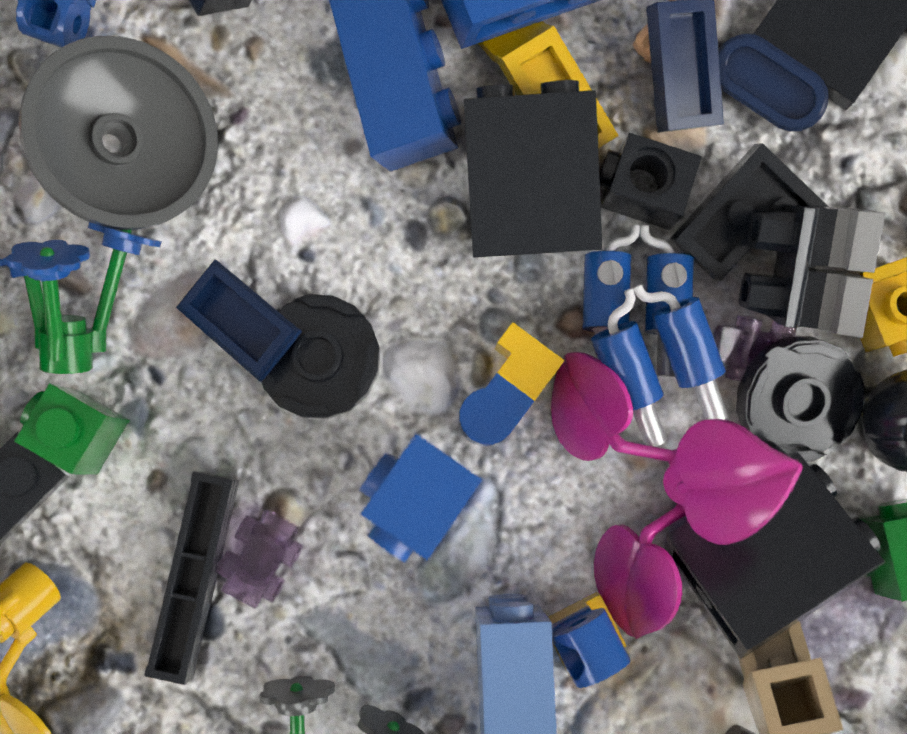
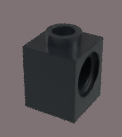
(671, 168)

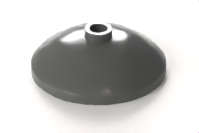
(142, 100)

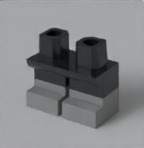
(814, 295)

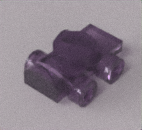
(745, 341)
(267, 547)

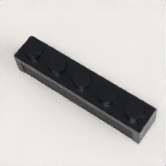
(192, 578)

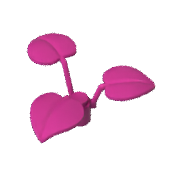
(717, 476)

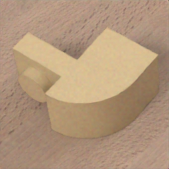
(789, 688)

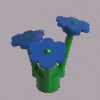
(63, 339)

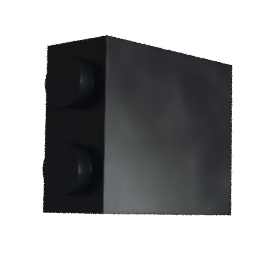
(533, 170)
(784, 568)

